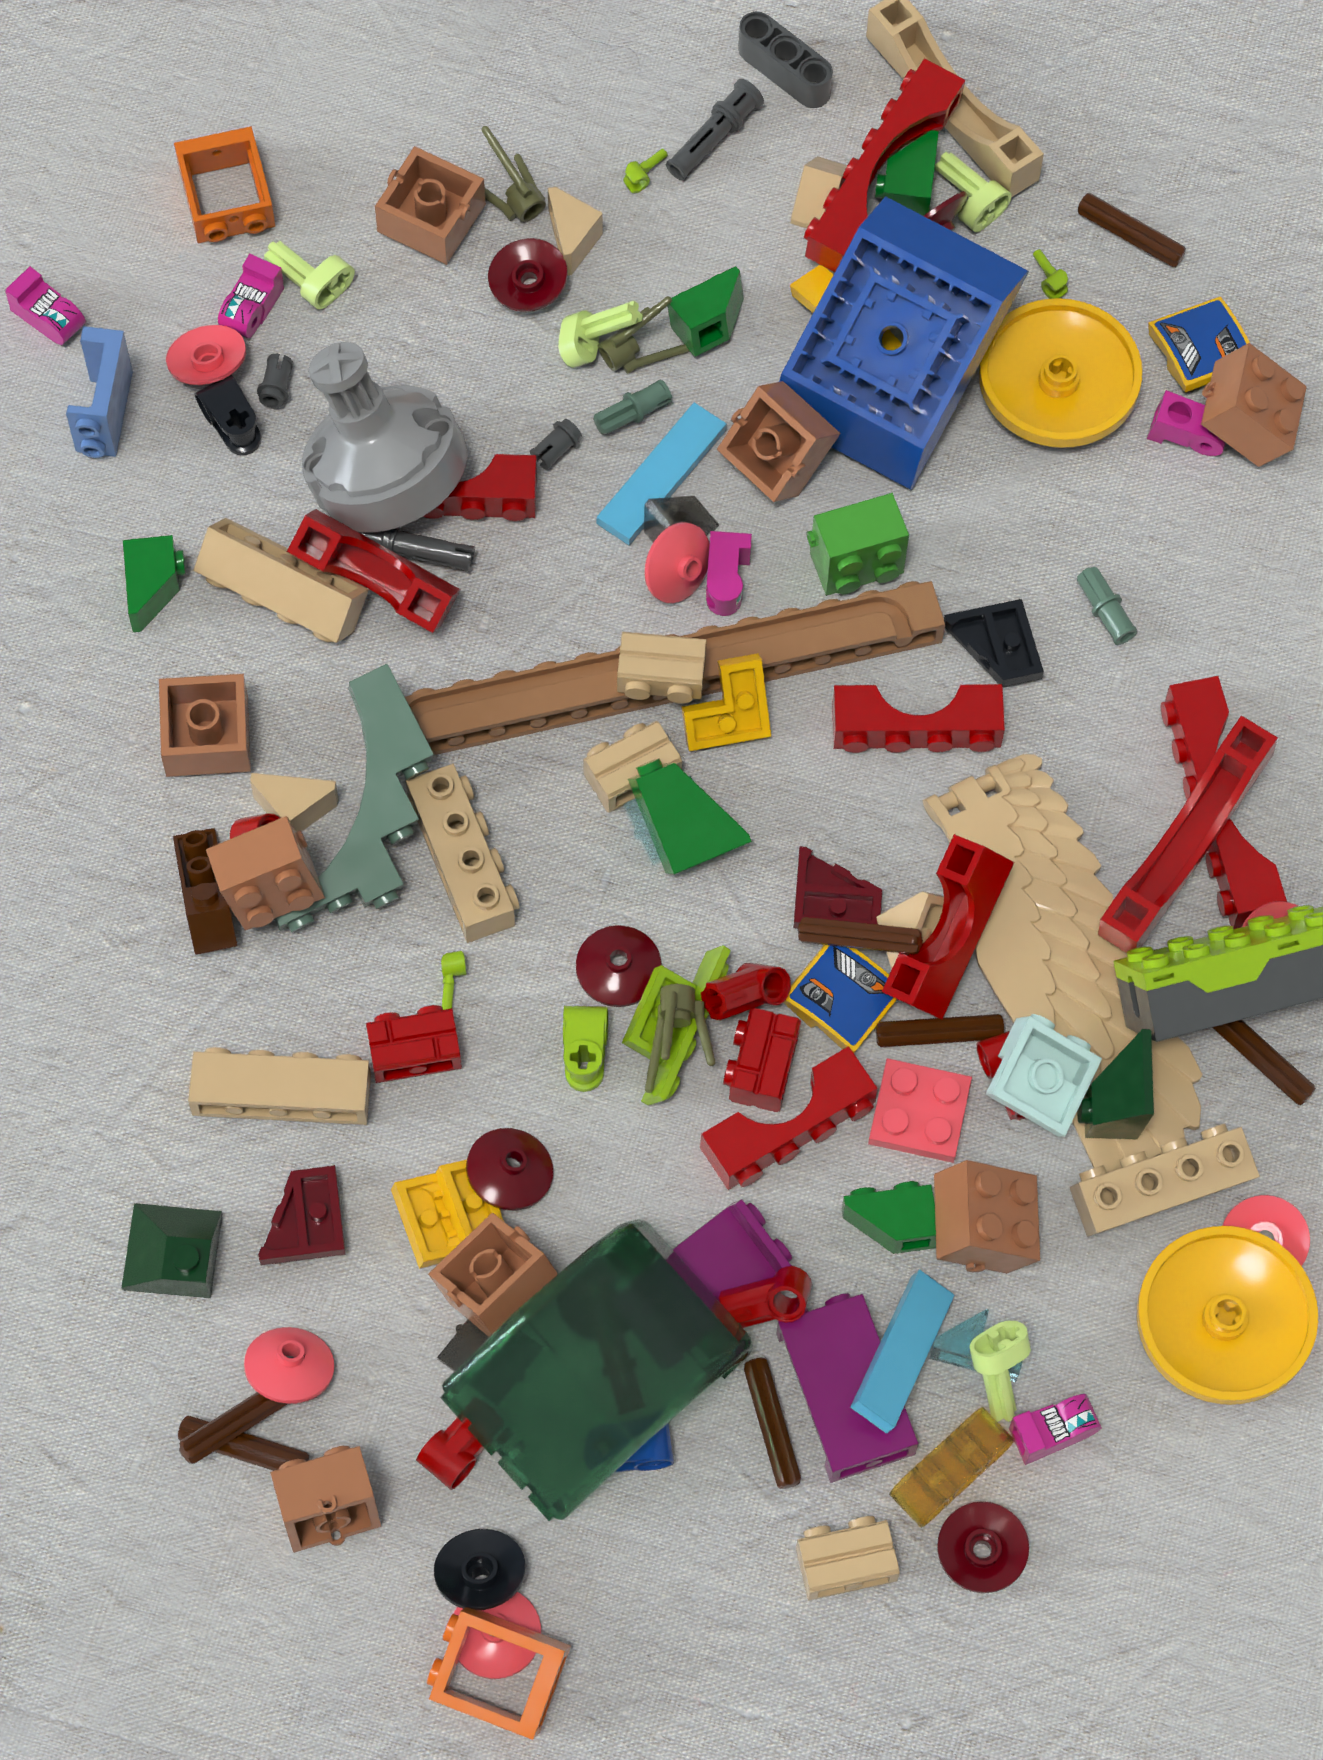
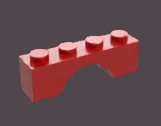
(501, 490)
(350, 554)
(868, 722)
(971, 886)
(743, 1147)

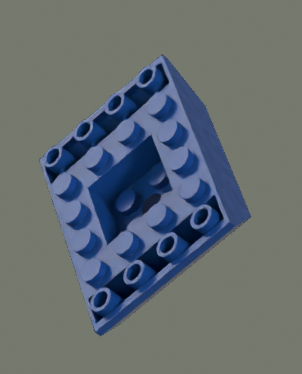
(946, 303)

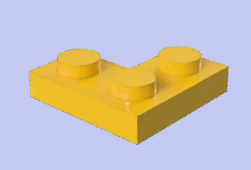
(738, 715)

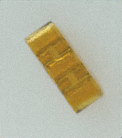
(951, 1467)

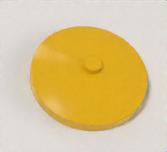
(1061, 373)
(1227, 1315)

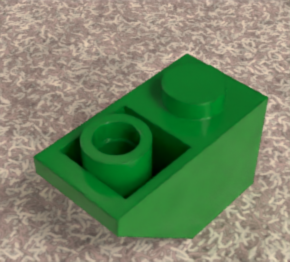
(707, 311)
(894, 1218)

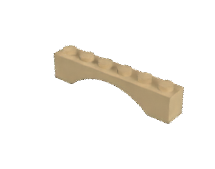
(992, 142)

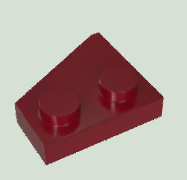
(833, 893)
(307, 1219)

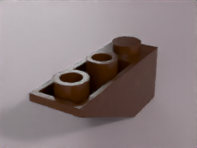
(205, 907)

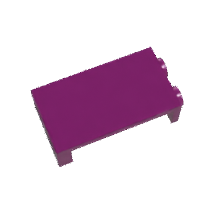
(733, 1249)
(830, 1358)

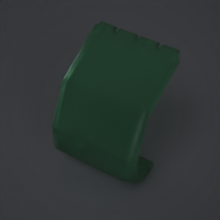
(595, 1366)

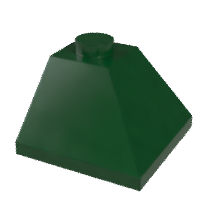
(1122, 1095)
(172, 1250)

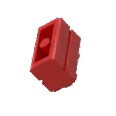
(413, 1044)
(763, 1060)

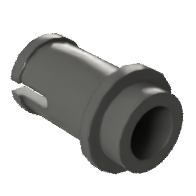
(274, 390)
(557, 443)

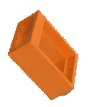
(233, 149)
(543, 1688)

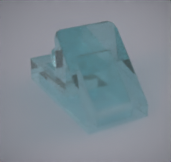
(954, 1344)

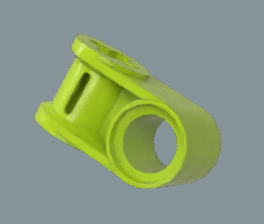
(584, 1041)

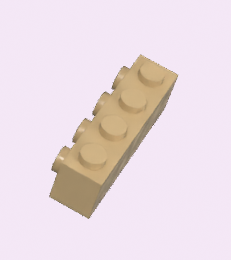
(279, 581)
(461, 853)
(280, 1086)
(1164, 1180)

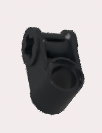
(230, 415)

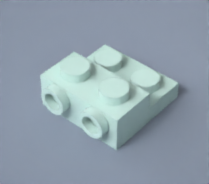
(1043, 1073)

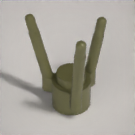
(523, 196)
(621, 347)
(676, 1011)

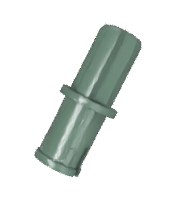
(633, 407)
(1106, 605)

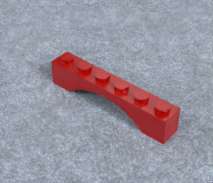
(924, 105)
(1189, 837)
(1244, 876)

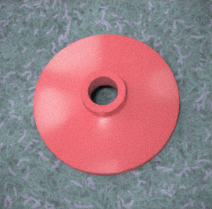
(206, 355)
(677, 562)
(1277, 1217)
(289, 1378)
(495, 1657)

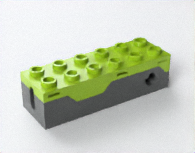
(1223, 975)

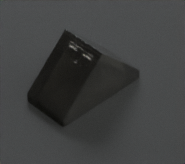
(664, 512)

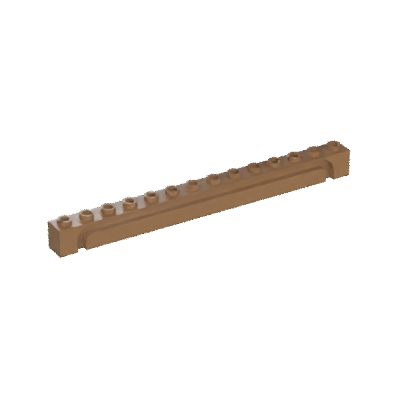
(586, 687)

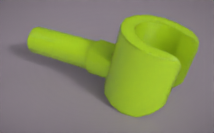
(636, 176)
(1055, 284)
(452, 965)

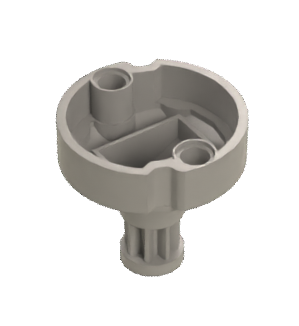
(380, 450)

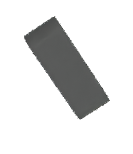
(777, 44)

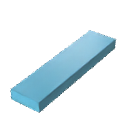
(661, 471)
(902, 1351)

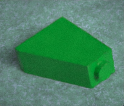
(682, 817)

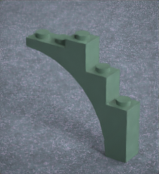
(393, 749)

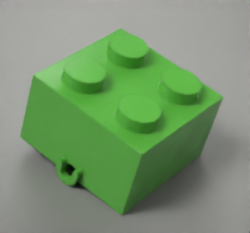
(858, 544)

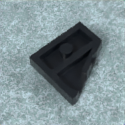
(999, 641)

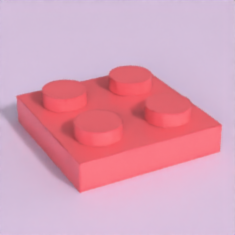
(920, 1110)

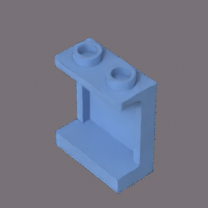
(98, 427)

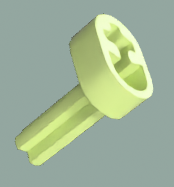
(985, 198)
(317, 285)
(582, 331)
(992, 1356)

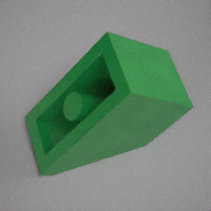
(911, 174)
(151, 577)

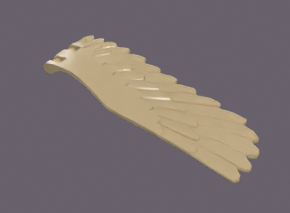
(1045, 942)

